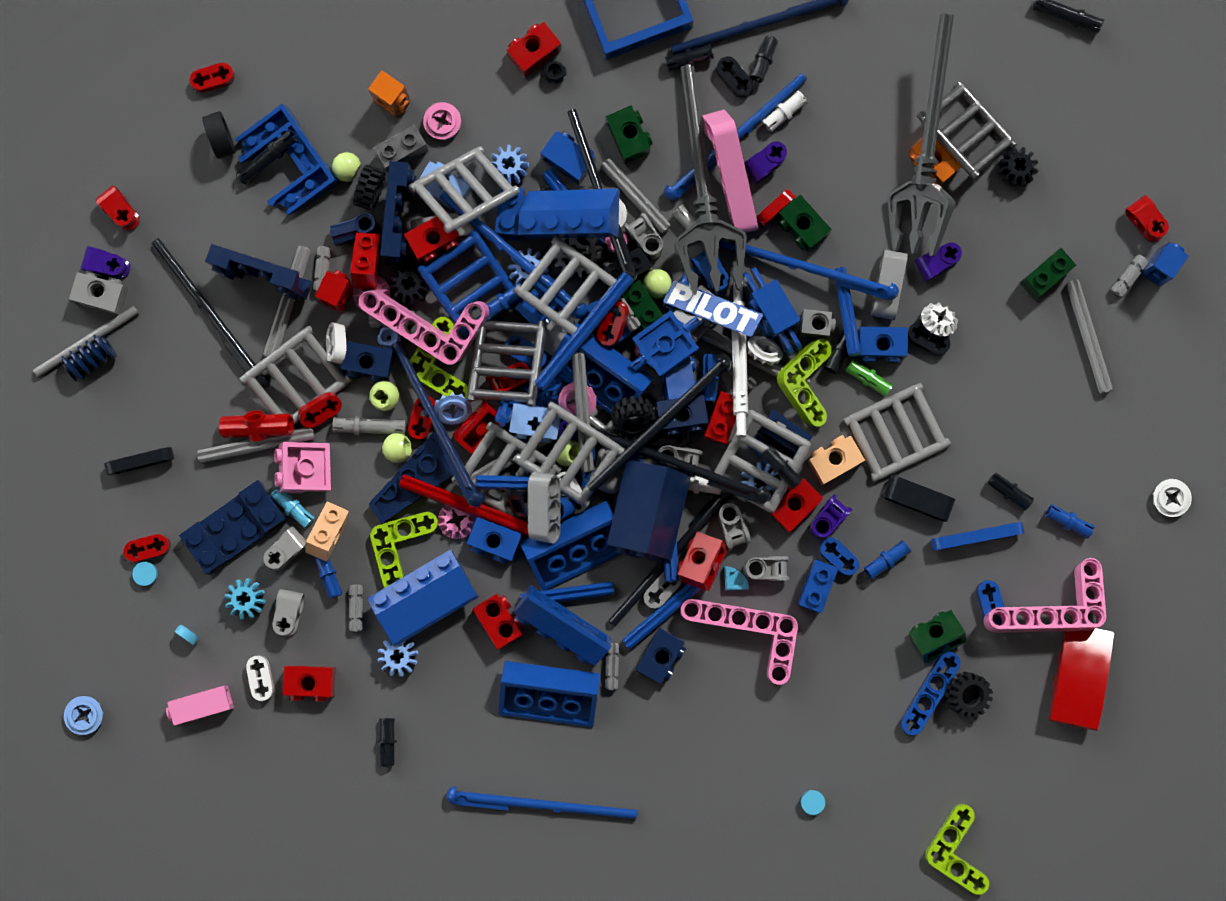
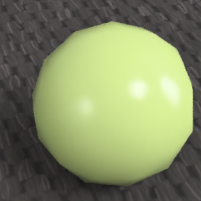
(345, 166)
(657, 283)
(384, 396)
(397, 448)
(569, 453)

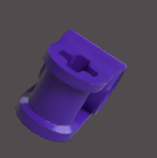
(762, 163)
(103, 263)
(935, 265)
(832, 515)

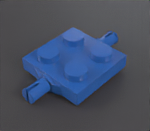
(665, 343)

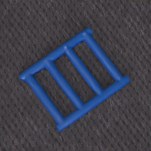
(487, 258)

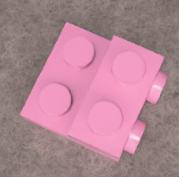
(303, 467)

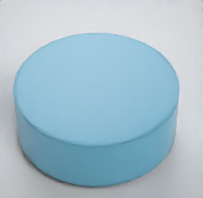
(145, 573)
(187, 634)
(812, 802)

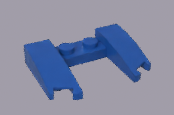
(317, 174)

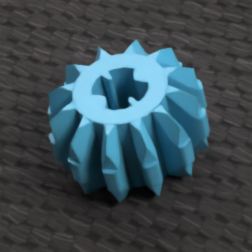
(241, 591)

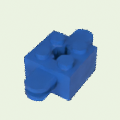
(778, 311)

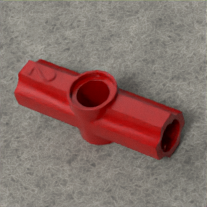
(256, 425)

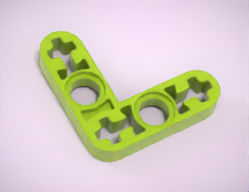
(431, 369)
(798, 382)
(394, 537)
(949, 858)

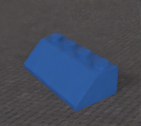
(570, 214)
(606, 373)
(578, 549)
(422, 598)
(563, 626)
(548, 694)

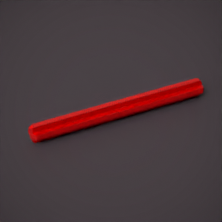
(460, 503)

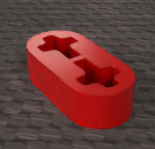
(211, 72)
(775, 207)
(618, 325)
(319, 409)
(415, 419)
(146, 542)

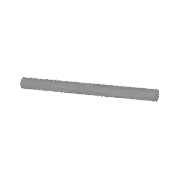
(100, 332)

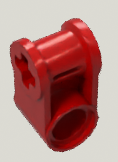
(116, 207)
(1145, 217)
(508, 384)

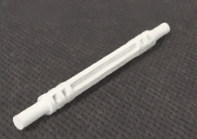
(739, 360)

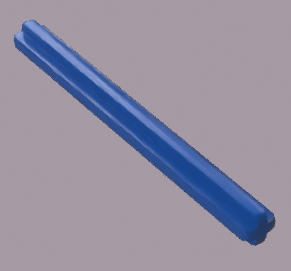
(584, 331)

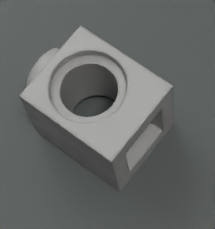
(808, 330)

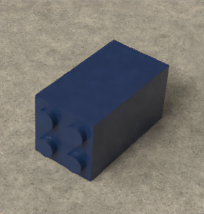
(648, 511)

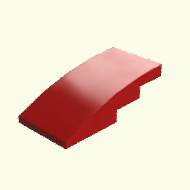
(1081, 678)

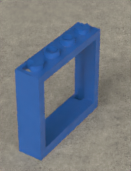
(642, 37)

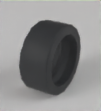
(218, 135)

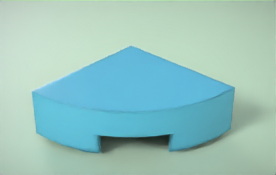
(734, 579)

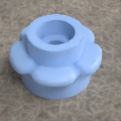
(384, 333)

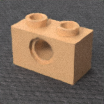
(849, 455)
(327, 531)

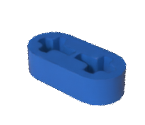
(524, 359)
(834, 560)
(996, 597)

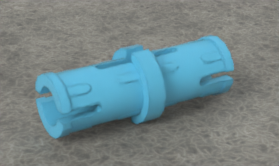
(293, 508)

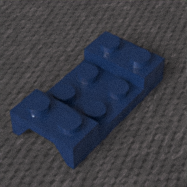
(393, 243)
(235, 264)
(233, 527)

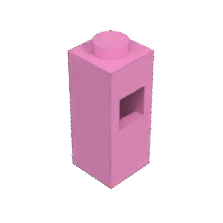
(199, 705)

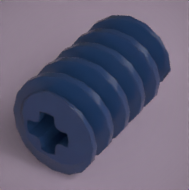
(88, 357)

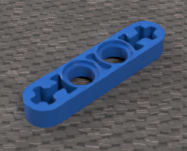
(977, 536)
(927, 691)

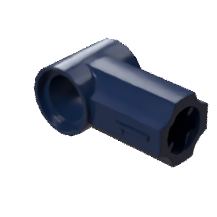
(346, 231)

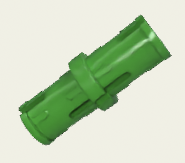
(868, 377)

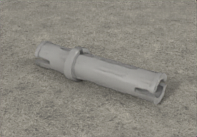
(373, 426)

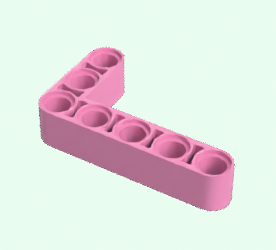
(723, 134)
(425, 328)
(1056, 613)
(750, 625)

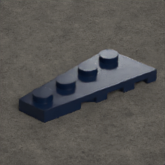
(425, 465)

